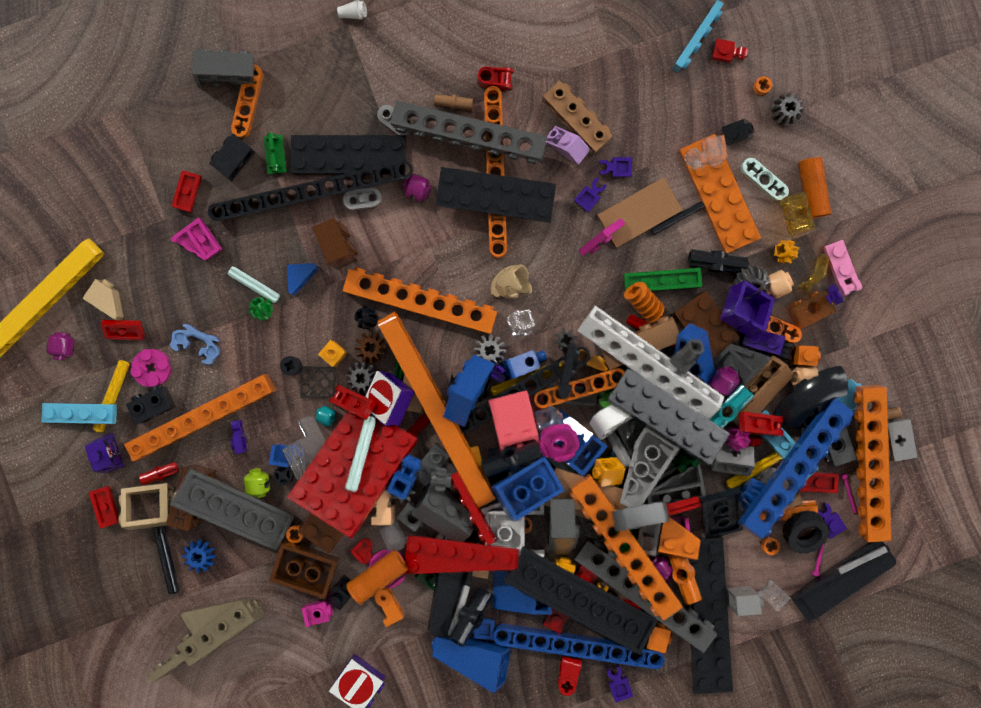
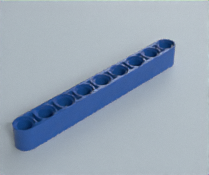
(567, 649)

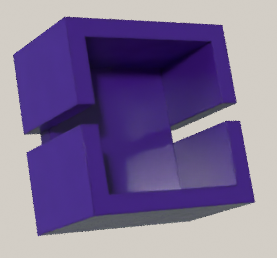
(747, 313)

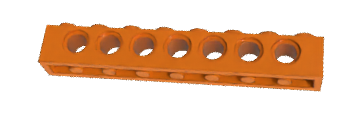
(356, 276)
(200, 417)
(879, 452)
(669, 603)

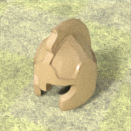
(511, 282)

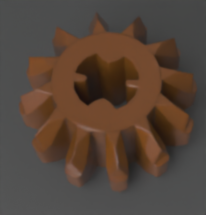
(363, 347)

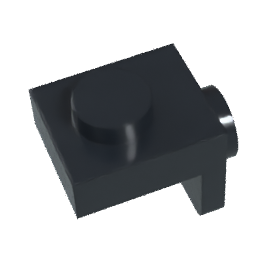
(738, 131)
(339, 594)

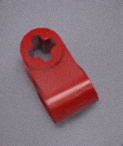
(497, 78)
(569, 671)

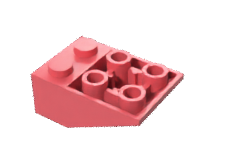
(513, 420)

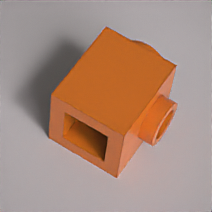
(806, 355)
(659, 638)

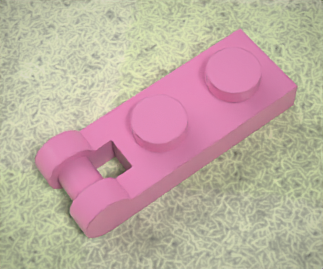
(842, 268)

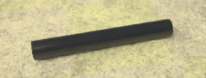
(678, 217)

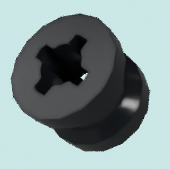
(786, 352)
(293, 363)
(281, 477)

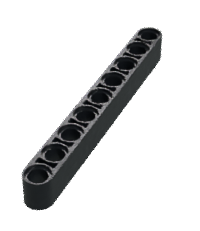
(521, 386)

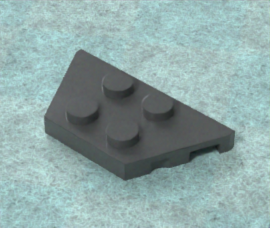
(743, 361)

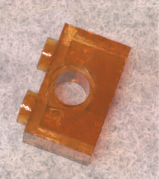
(799, 310)

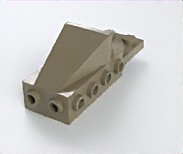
(210, 629)

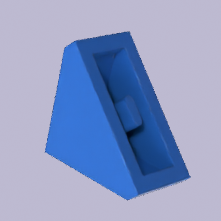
(299, 275)

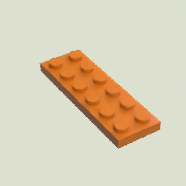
(722, 202)

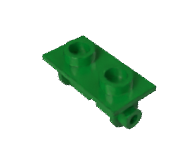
(274, 153)

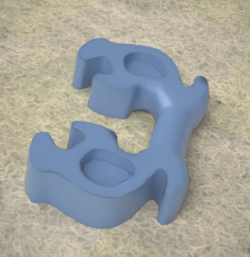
(211, 351)

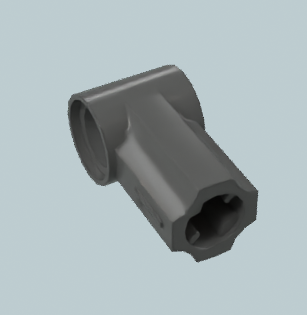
(686, 356)

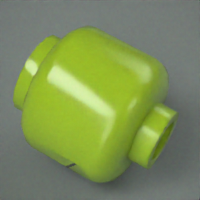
(256, 483)

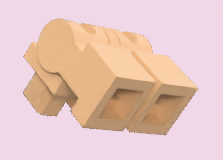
(384, 510)

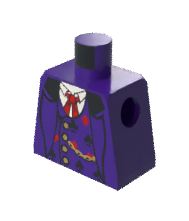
(104, 454)

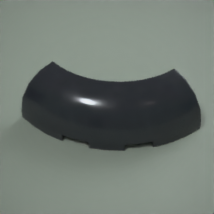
(811, 394)

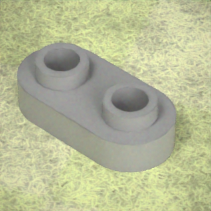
(386, 120)
(362, 197)

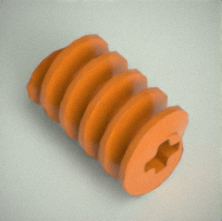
(644, 302)

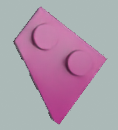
(603, 237)
(198, 239)

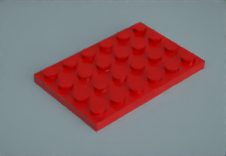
(323, 483)

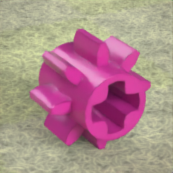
(737, 440)

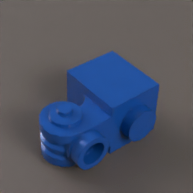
(405, 478)

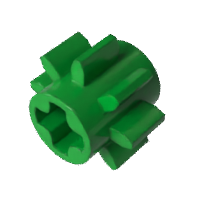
(260, 308)

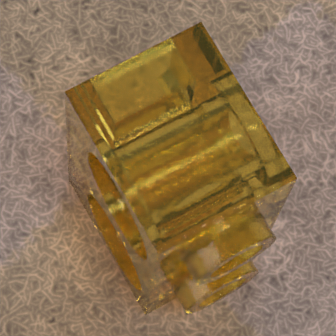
(797, 214)

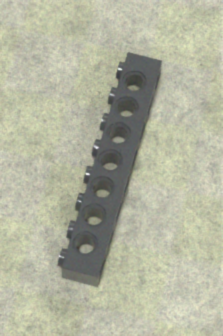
(404, 111)
(700, 639)

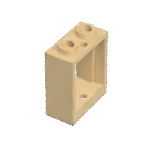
(166, 493)

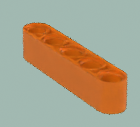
(589, 389)

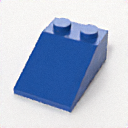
(527, 489)

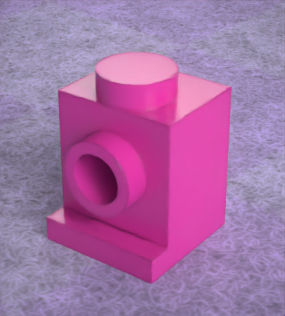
(309, 612)

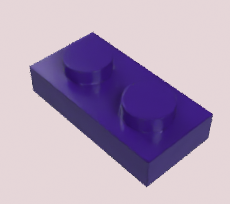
(766, 342)

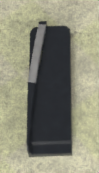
(843, 580)
(449, 590)

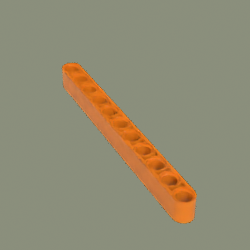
(435, 406)

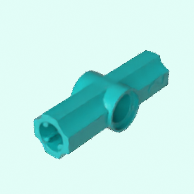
(736, 401)

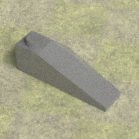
(648, 463)

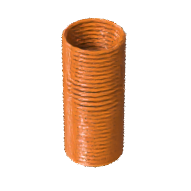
(815, 186)
(377, 577)

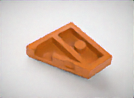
(678, 541)

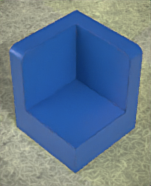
(277, 456)

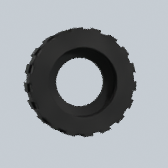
(812, 541)

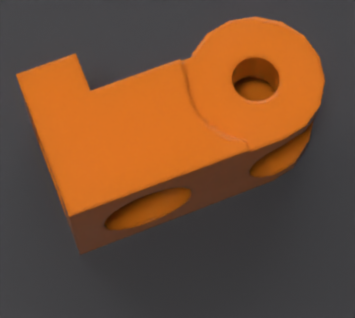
(390, 606)

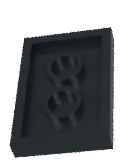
(721, 513)

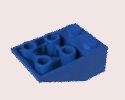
(589, 446)
(511, 599)

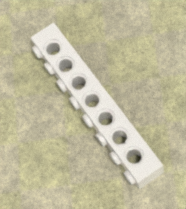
(649, 362)

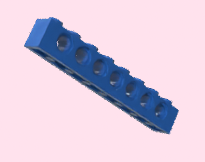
(786, 471)

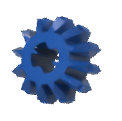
(750, 491)
(199, 563)

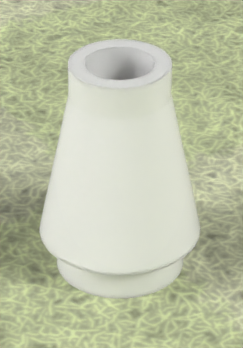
(353, 10)

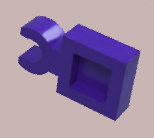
(620, 167)
(588, 197)
(238, 442)
(832, 520)
(619, 686)

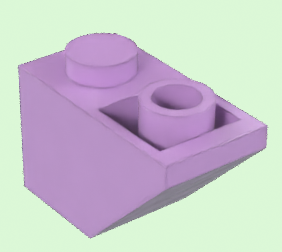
(567, 144)

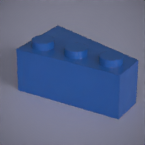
(704, 365)
(467, 389)

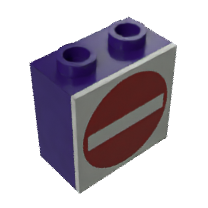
(391, 398)
(358, 683)

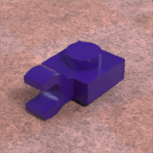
(834, 294)
(497, 374)

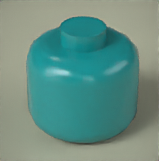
(326, 416)

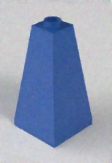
(479, 660)

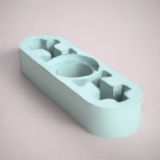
(764, 171)

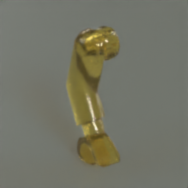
(819, 272)

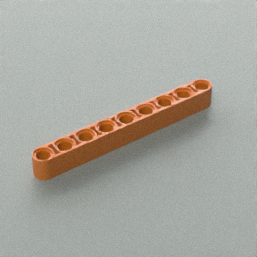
(495, 163)

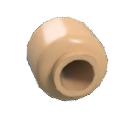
(779, 284)
(802, 372)

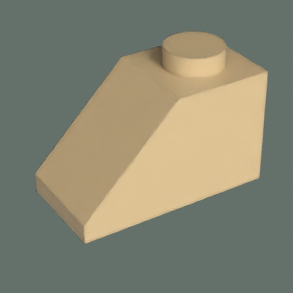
(105, 298)

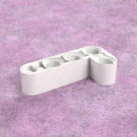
(607, 421)

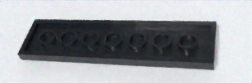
(581, 600)
(712, 668)

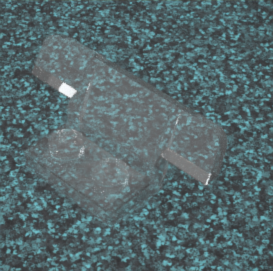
(303, 451)

